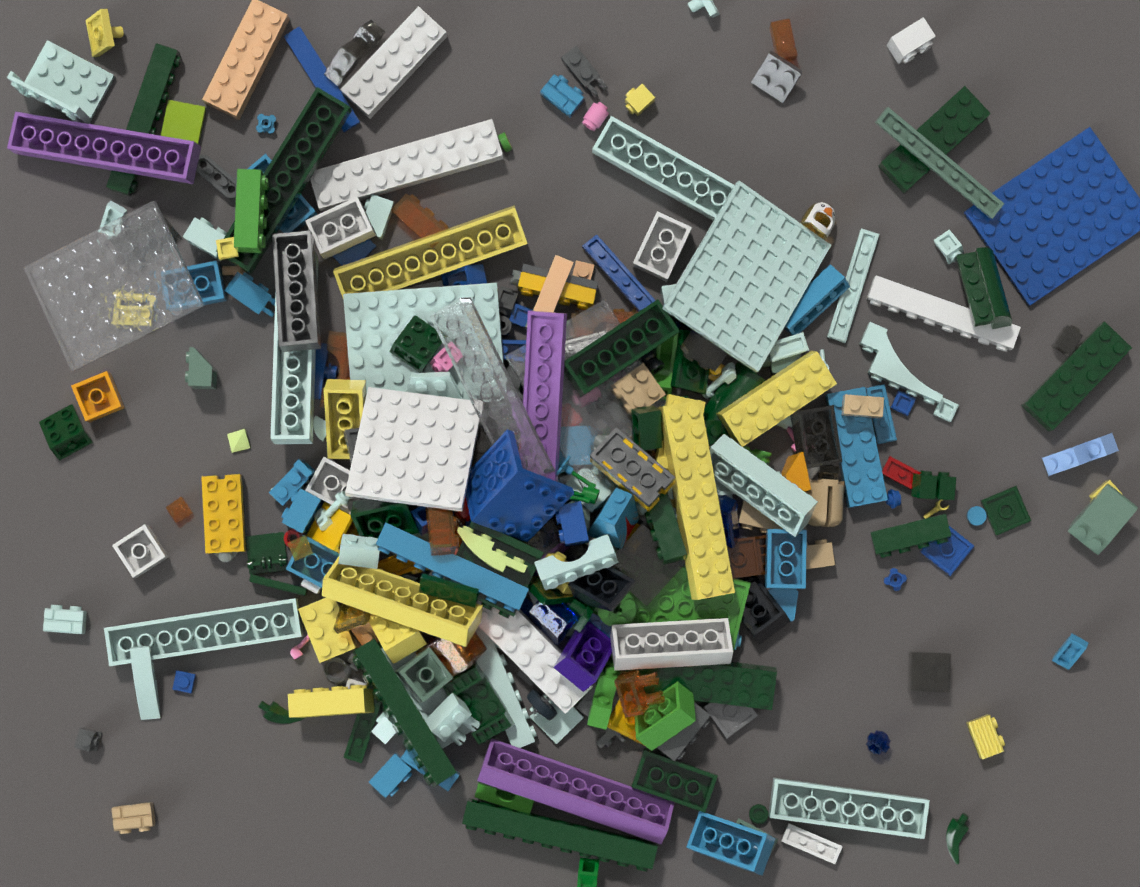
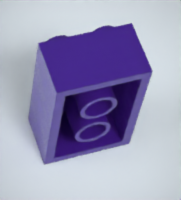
(584, 656)

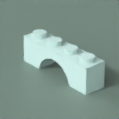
(556, 572)

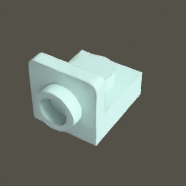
(949, 246)

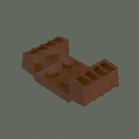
(748, 557)

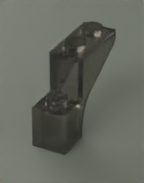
(353, 52)

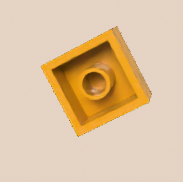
(98, 396)

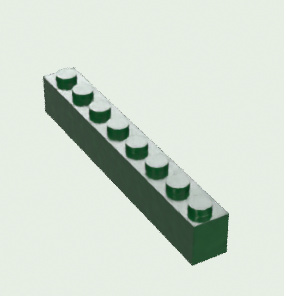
(148, 107)

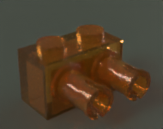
(632, 693)

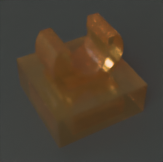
(179, 509)

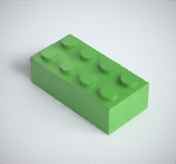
(250, 211)

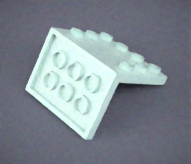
(65, 83)

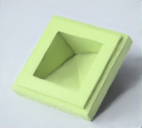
(238, 441)

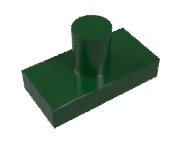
(584, 611)

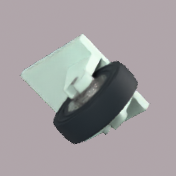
(551, 717)

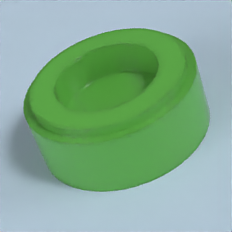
(505, 142)

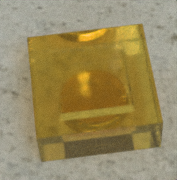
(300, 548)

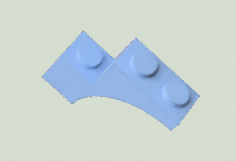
(1080, 454)

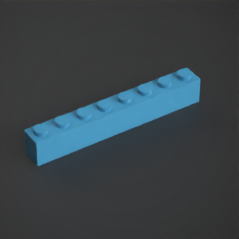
(451, 566)

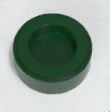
(758, 813)

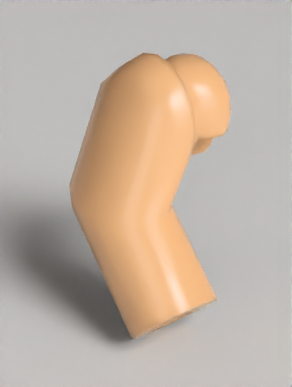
(231, 270)

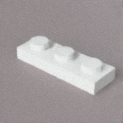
(811, 843)

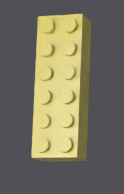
(776, 398)

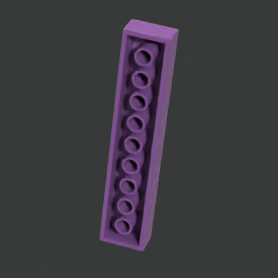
(104, 147)
(576, 791)

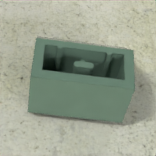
(201, 372)

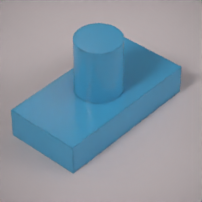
(1070, 651)

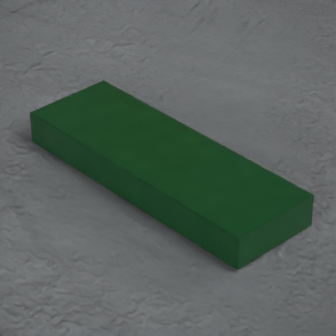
(278, 585)
(448, 590)

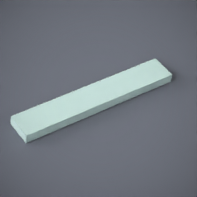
(856, 277)

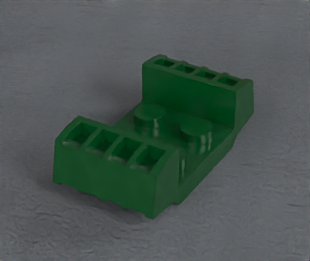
(482, 701)

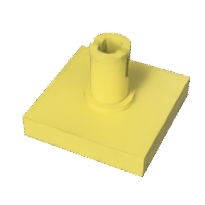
(101, 32)

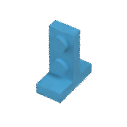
(292, 481)

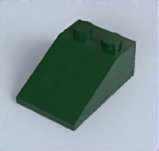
(372, 515)

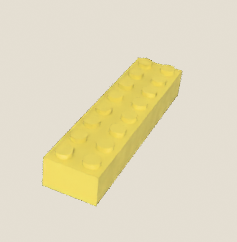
(401, 602)

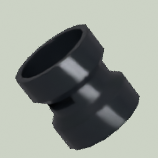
(652, 362)

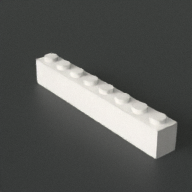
(939, 312)

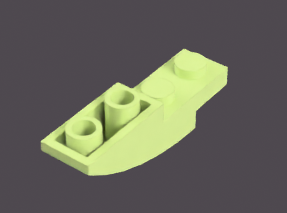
(482, 547)

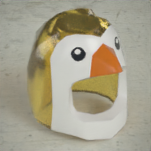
(819, 219)

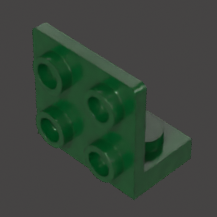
(416, 344)
(65, 432)

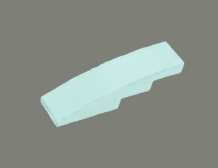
(145, 682)

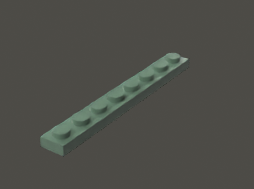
(939, 162)

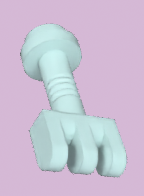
(727, 376)
(323, 516)

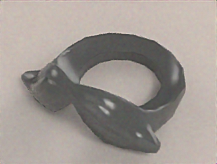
(338, 681)

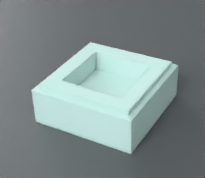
(945, 409)

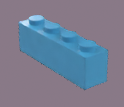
(817, 299)

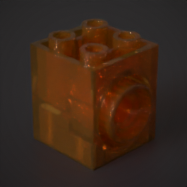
(455, 656)

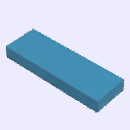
(883, 426)

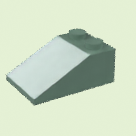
(1102, 519)

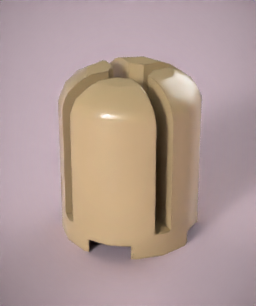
(830, 502)

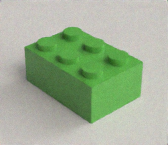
(667, 718)

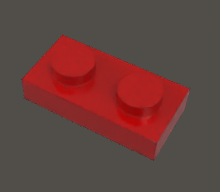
(899, 472)

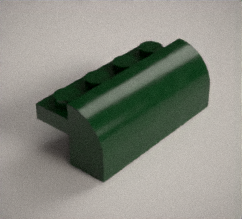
(984, 288)
(728, 393)

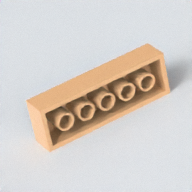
(246, 59)

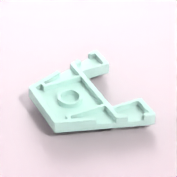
(433, 384)

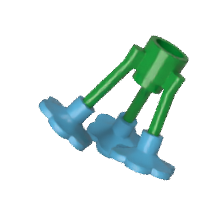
(589, 494)

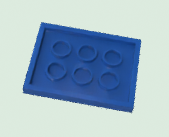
(510, 497)

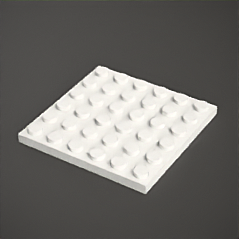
(414, 449)

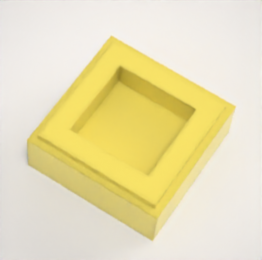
(226, 248)

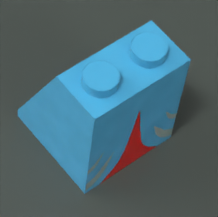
(616, 518)

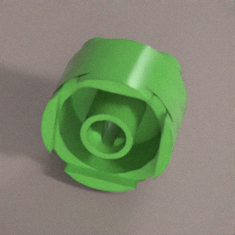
(621, 615)

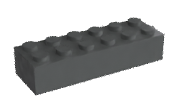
(296, 291)

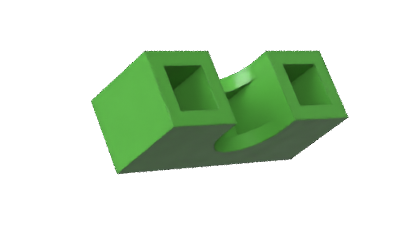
(503, 798)

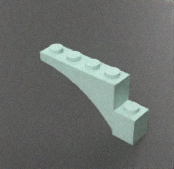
(889, 368)

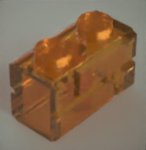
(783, 39)

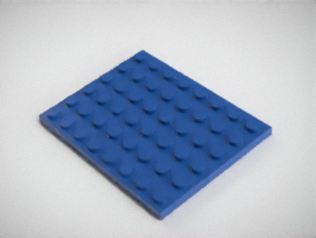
(1059, 216)

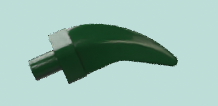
(276, 713)
(954, 834)

